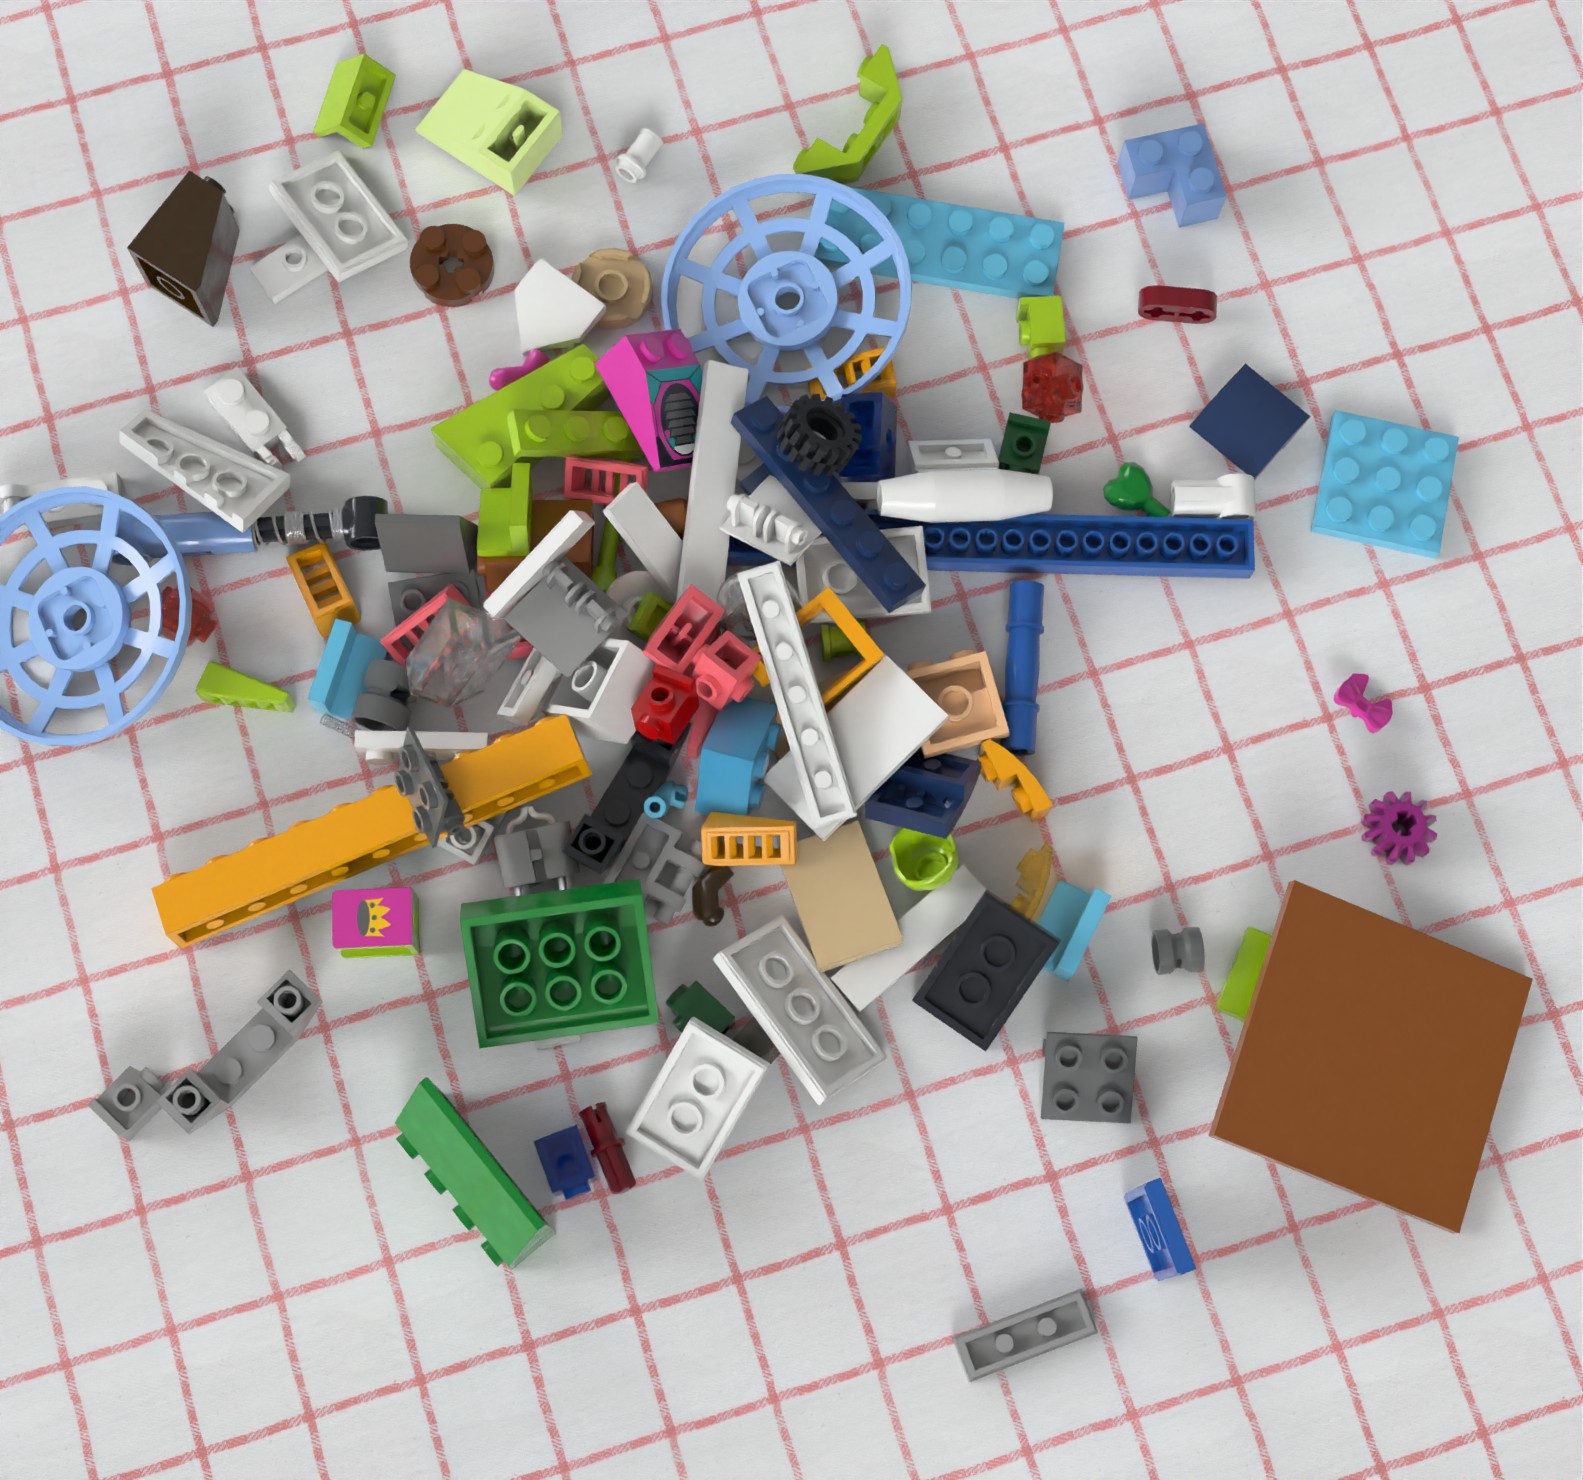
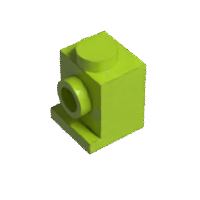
(1041, 325)

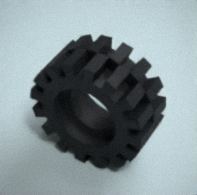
(809, 448)

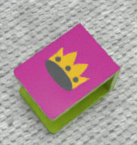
(375, 922)

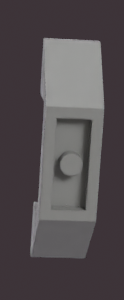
(245, 1058)

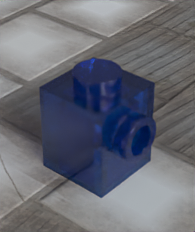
(566, 1163)

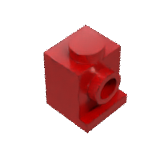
(665, 705)

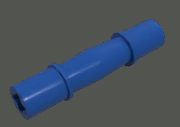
(1023, 666)

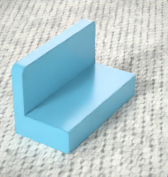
(343, 670)
(1072, 918)

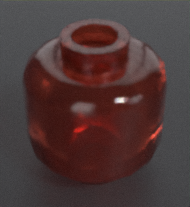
(201, 620)

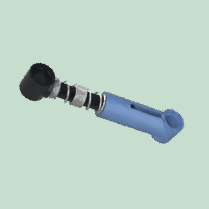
(210, 534)

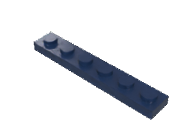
(831, 511)

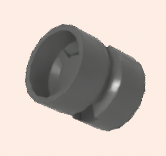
(386, 699)

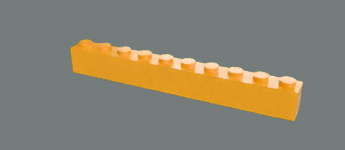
(363, 834)

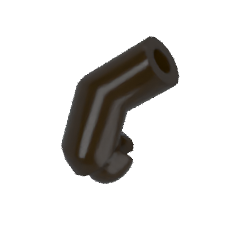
(705, 895)

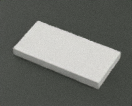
(874, 734)
(800, 1009)

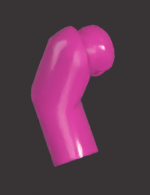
(504, 376)

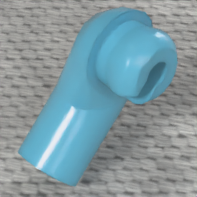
(664, 797)

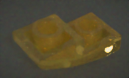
(1033, 879)

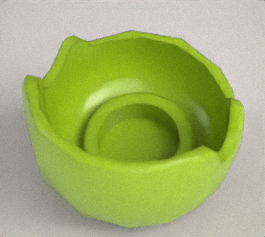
(923, 859)

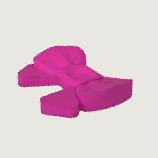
(1351, 696)

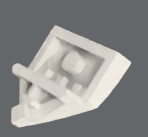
(553, 310)

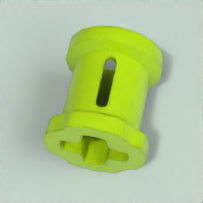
(835, 643)

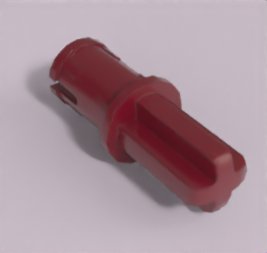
(608, 1148)

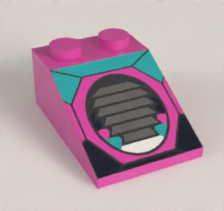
(658, 392)

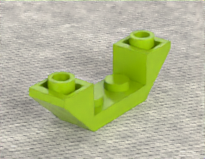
(882, 89)

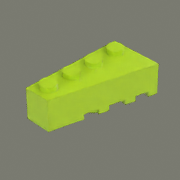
(480, 436)

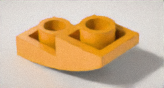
(1004, 770)

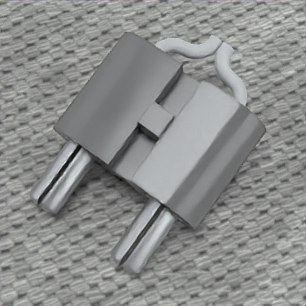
(535, 853)

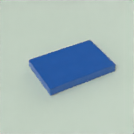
(1159, 1230)

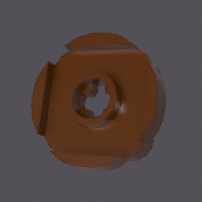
(447, 242)

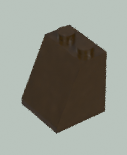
(189, 247)

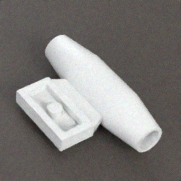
(961, 485)

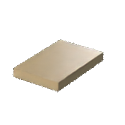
(841, 898)

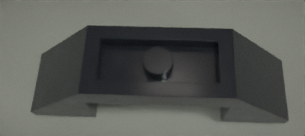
(604, 833)

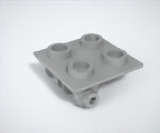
(566, 616)

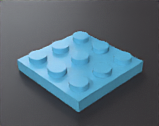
(1385, 484)

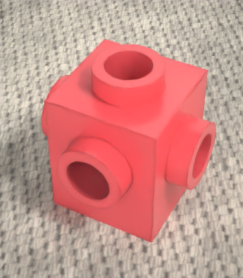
(724, 670)

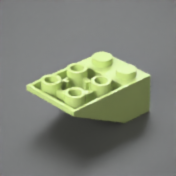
(493, 128)

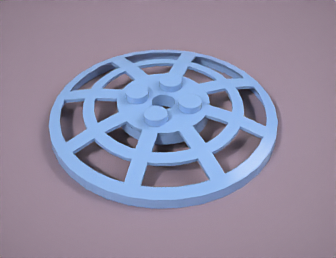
(798, 274)
(106, 609)

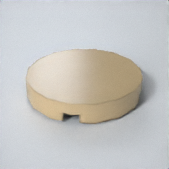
(618, 282)

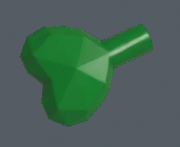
(1133, 491)

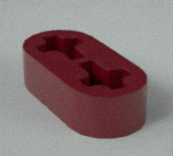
(1177, 304)

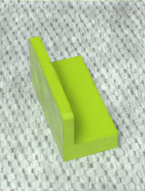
(355, 100)
(507, 516)
(1243, 974)

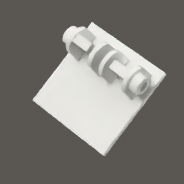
(771, 522)

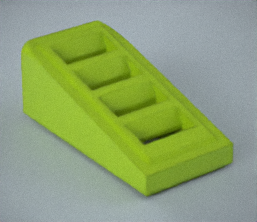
(230, 687)

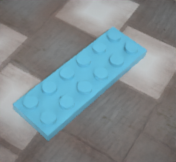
(955, 245)

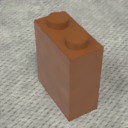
(545, 517)

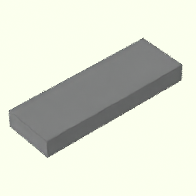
(1025, 1335)

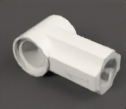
(1224, 498)

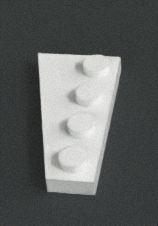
(209, 471)

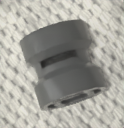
(1178, 950)

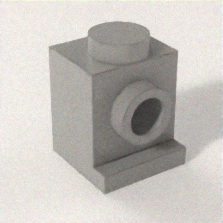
(129, 1120)

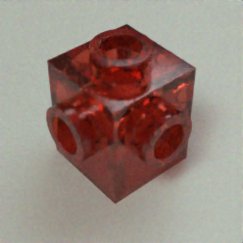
(1052, 387)

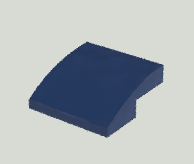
(1249, 421)
(925, 794)

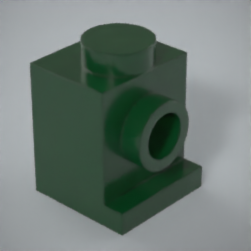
(1027, 434)
(702, 1005)

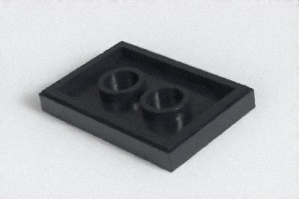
(986, 970)

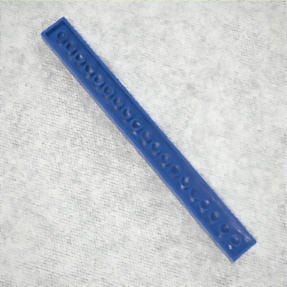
(1072, 545)

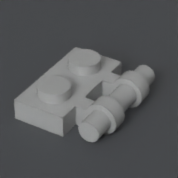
(646, 856)

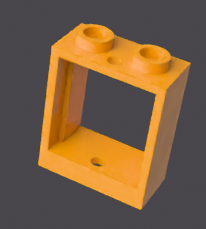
(853, 631)

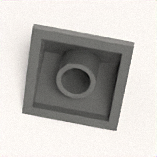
(427, 543)

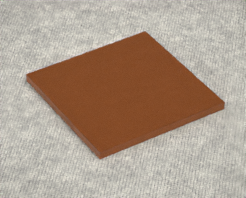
(1372, 1057)

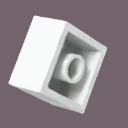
(603, 691)

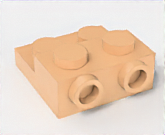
(967, 695)

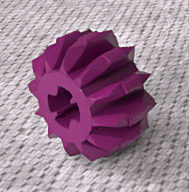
(1417, 833)

